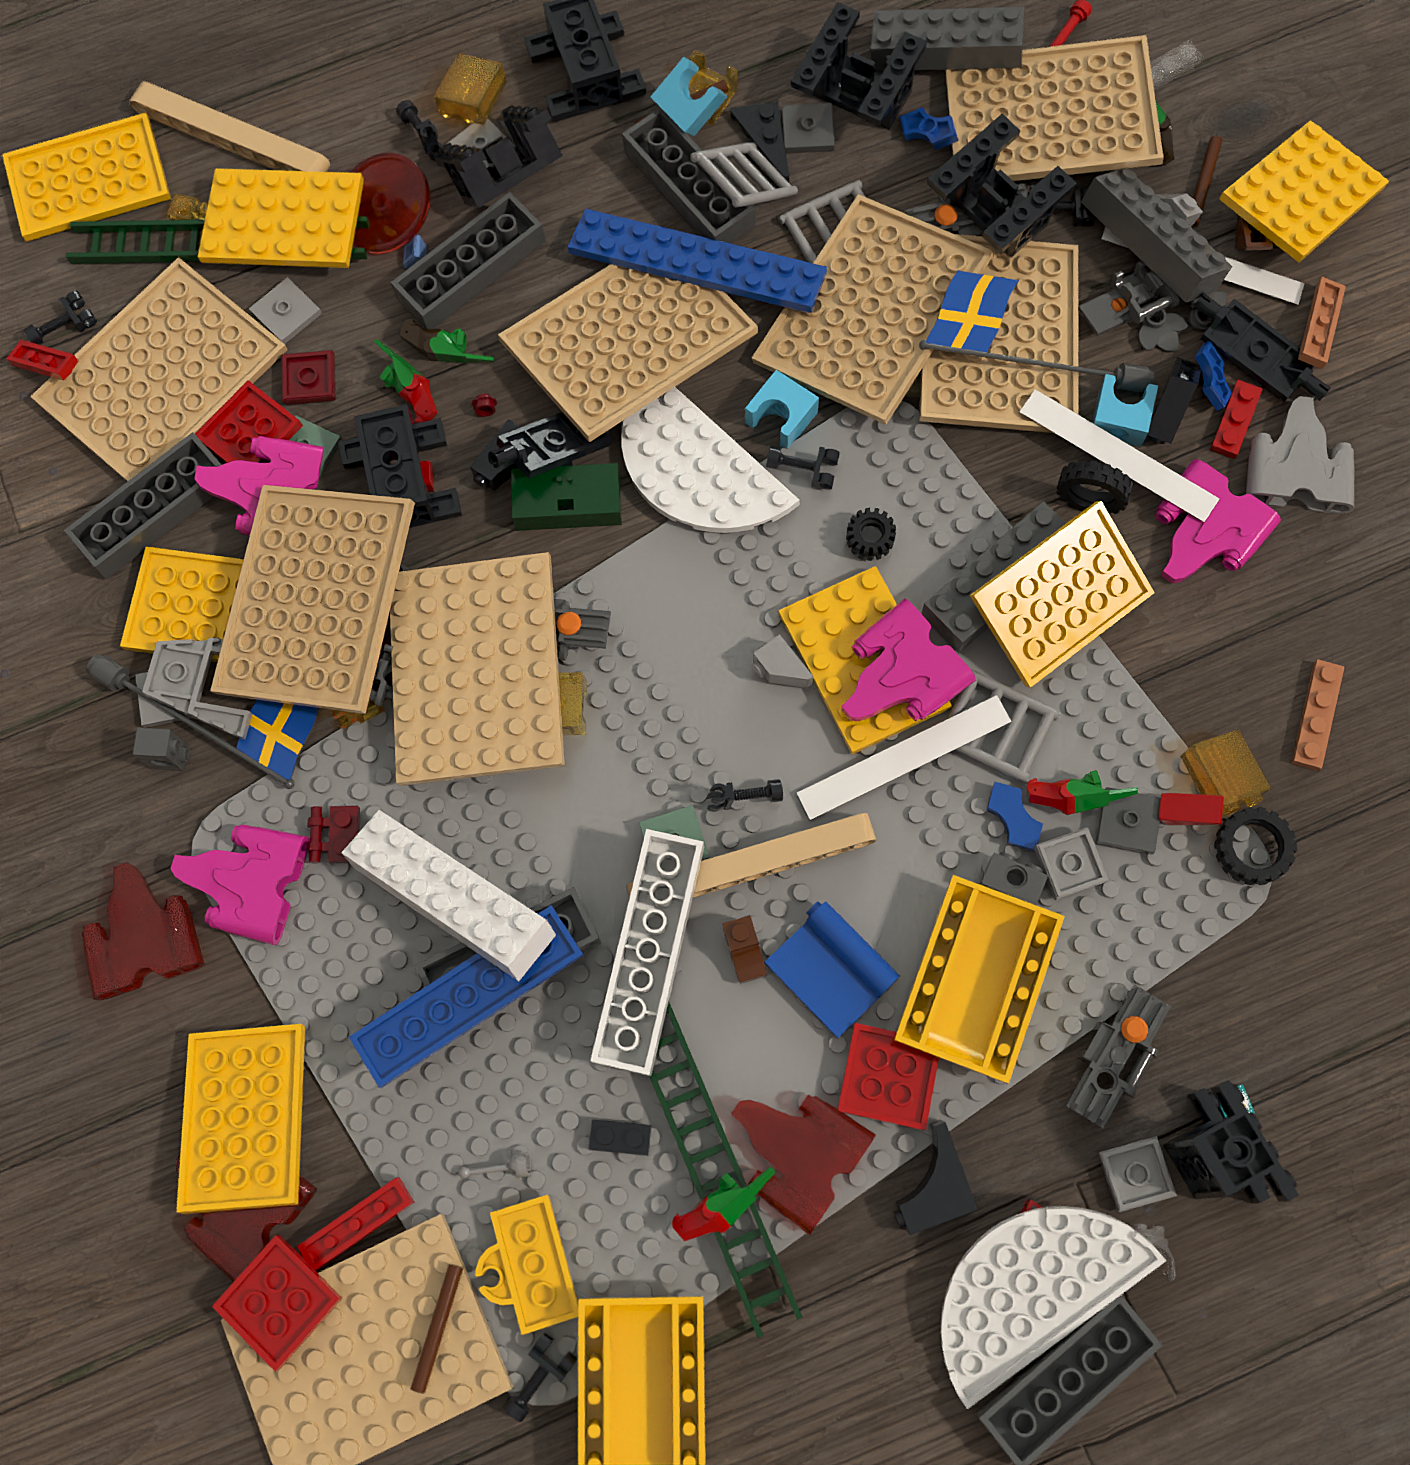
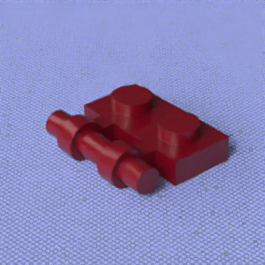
(343, 827)

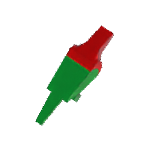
(409, 385)
(1075, 795)
(719, 1208)

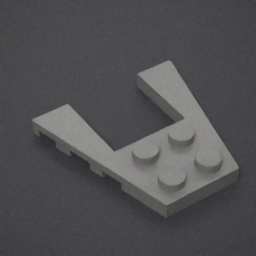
(178, 680)

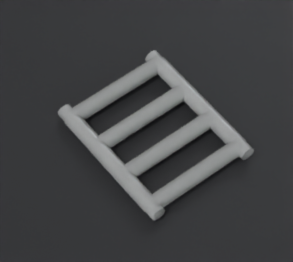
(736, 152)
(811, 209)
(1023, 703)

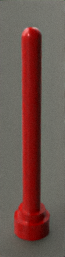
(1078, 13)

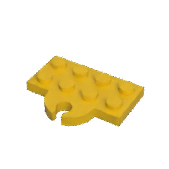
(530, 1266)

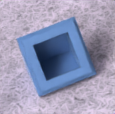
(414, 251)

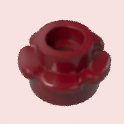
(484, 405)

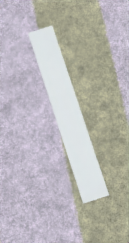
(1249, 277)
(1119, 455)
(903, 757)

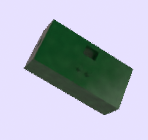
(567, 497)

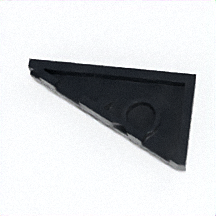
(763, 127)

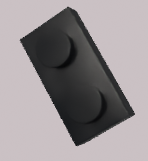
(620, 1137)

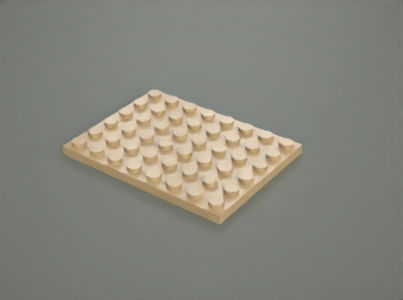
(1074, 106)
(872, 309)
(1036, 325)
(623, 343)
(159, 370)
(313, 598)
(475, 670)
(353, 1376)

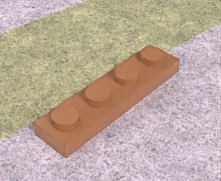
(1322, 322)
(1317, 715)

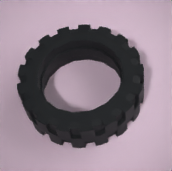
(1098, 475)
(1275, 825)

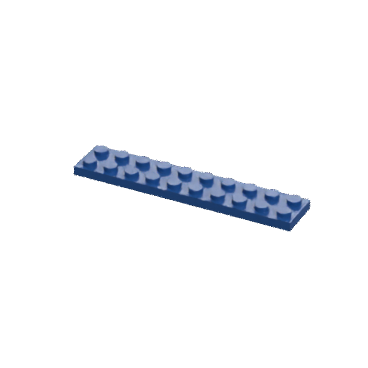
(698, 260)

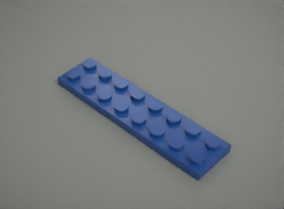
(454, 1007)

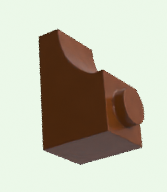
(744, 949)

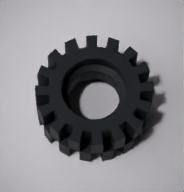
(866, 548)

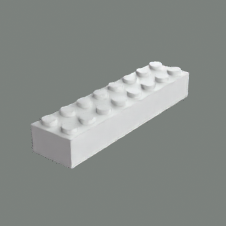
(449, 895)
(648, 952)

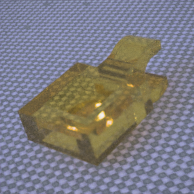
(186, 208)
(350, 717)

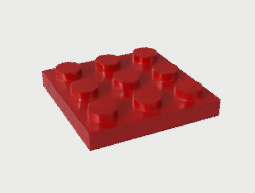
(240, 419)
(887, 1079)
(277, 1302)

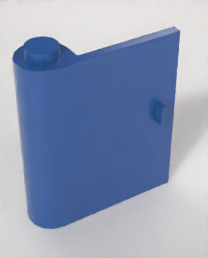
(832, 969)

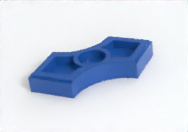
(937, 131)
(1214, 380)
(1020, 826)

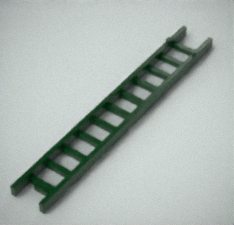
(146, 228)
(772, 1296)

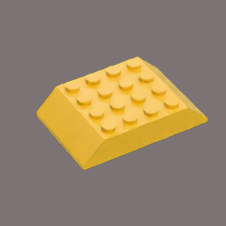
(979, 979)
(641, 1381)

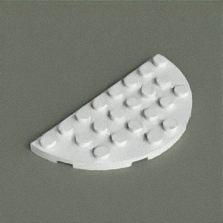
(697, 470)
(1032, 1287)

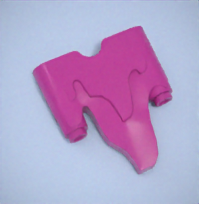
(241, 481)
(1231, 530)
(908, 668)
(249, 883)

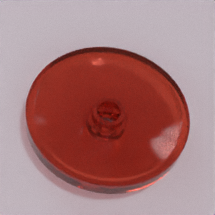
(393, 200)

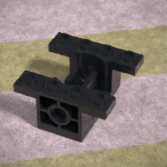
(590, 64)
(854, 81)
(533, 141)
(992, 196)
(395, 436)
(1229, 1151)

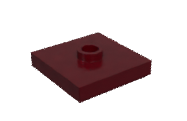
(308, 377)

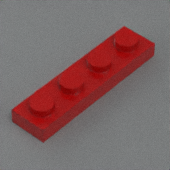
(356, 1224)

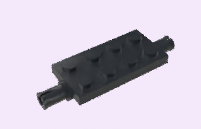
(1258, 349)
(544, 445)

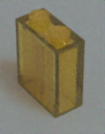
(470, 89)
(1226, 769)

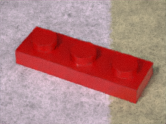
(42, 360)
(1236, 419)

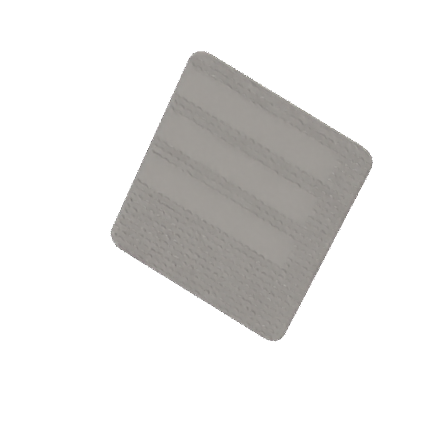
(664, 723)

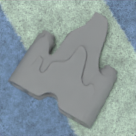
(1300, 465)

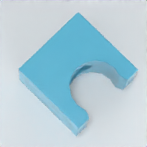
(676, 101)
(786, 399)
(1124, 420)

